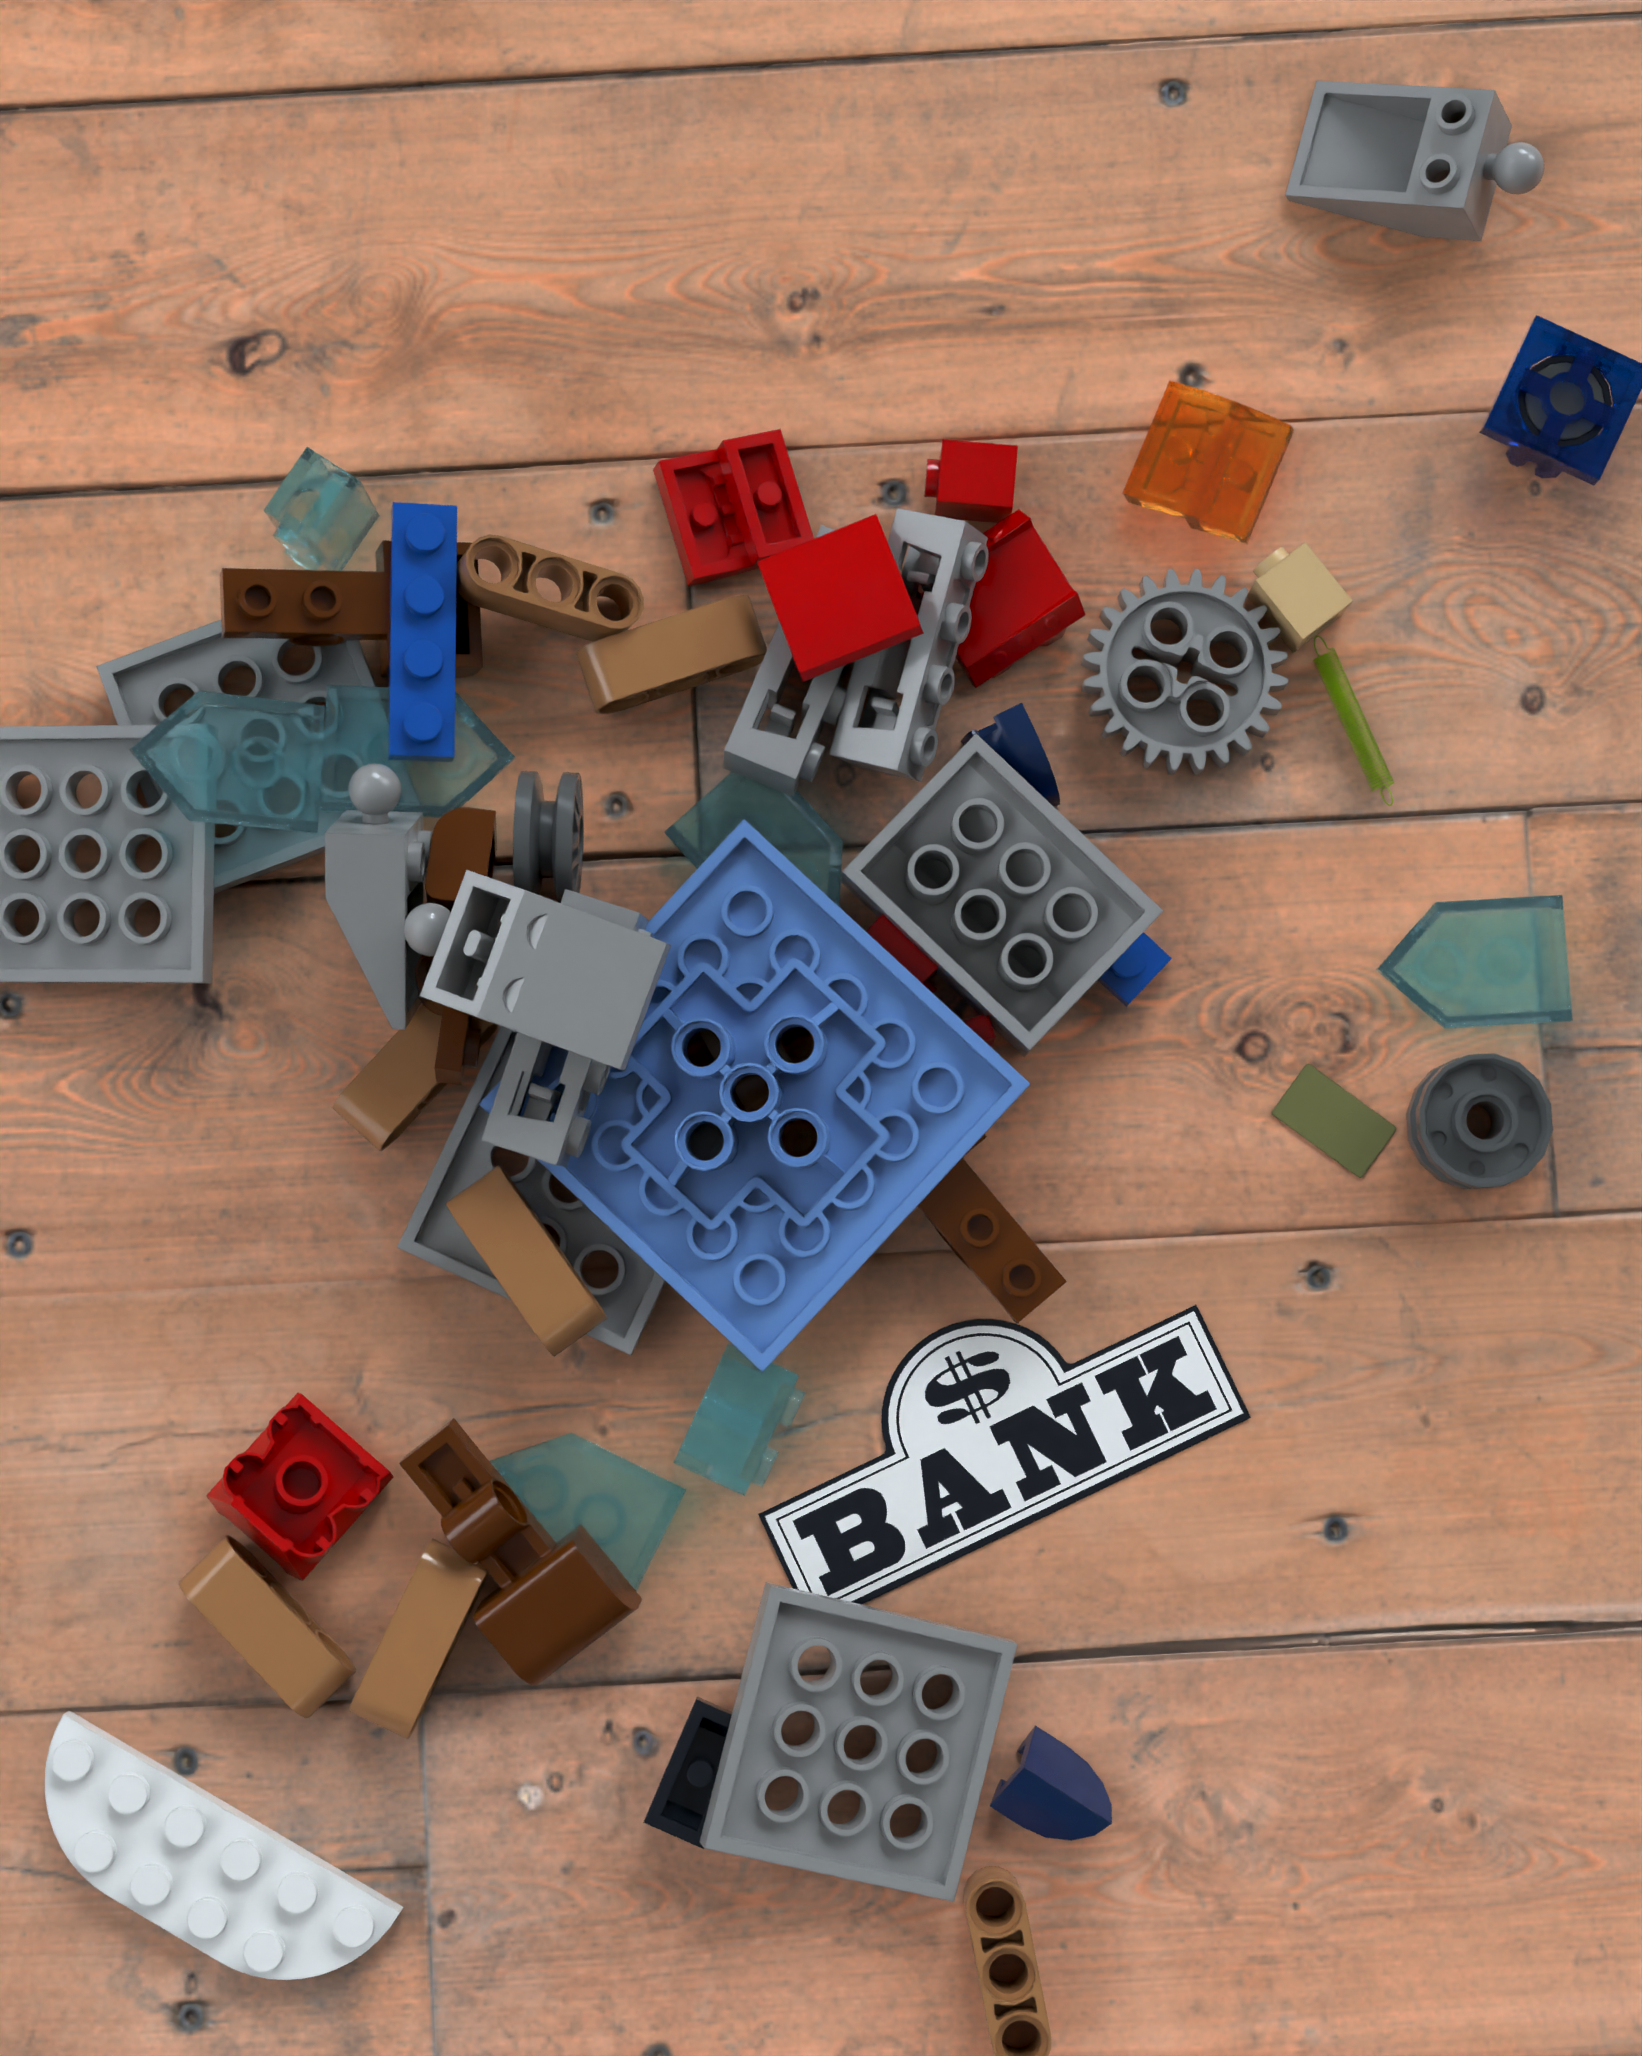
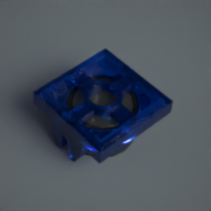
(1563, 402)

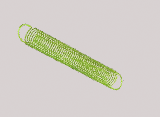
(1335, 692)

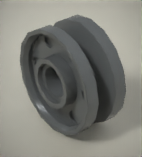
(548, 834)
(1517, 1113)

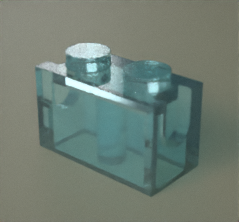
(320, 513)
(738, 1420)

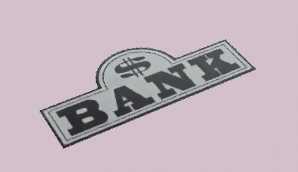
(994, 1435)

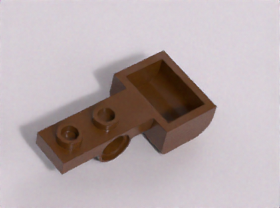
(332, 608)
(460, 842)
(990, 1241)
(550, 1593)

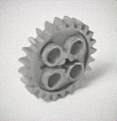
(1204, 619)

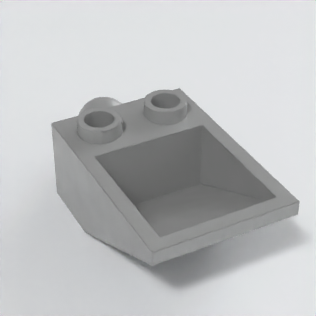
(1389, 153)
(374, 883)
(538, 967)

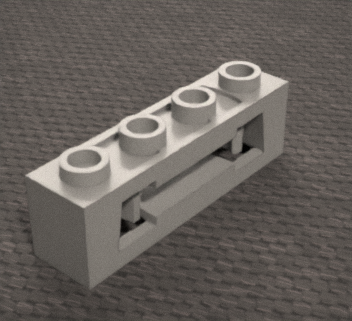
(901, 741)
(770, 754)
(533, 1132)

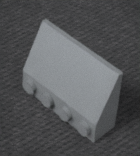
(1000, 894)

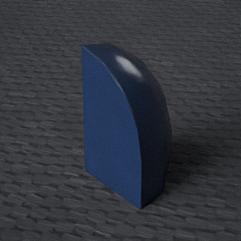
(1020, 747)
(1053, 1791)

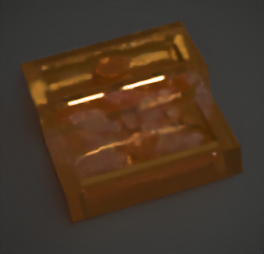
(1208, 461)

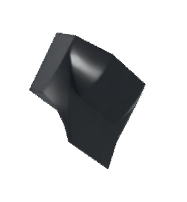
(690, 1774)

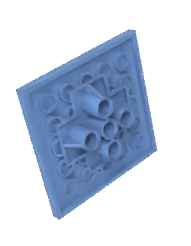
(888, 1087)

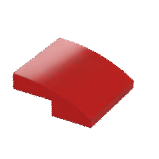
(732, 506)
(840, 597)

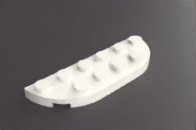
(202, 1863)

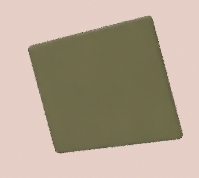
(1334, 1120)

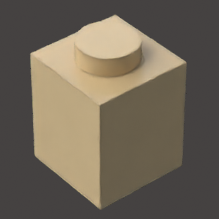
(1298, 595)

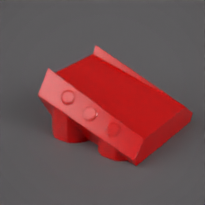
(1016, 603)
(299, 1486)

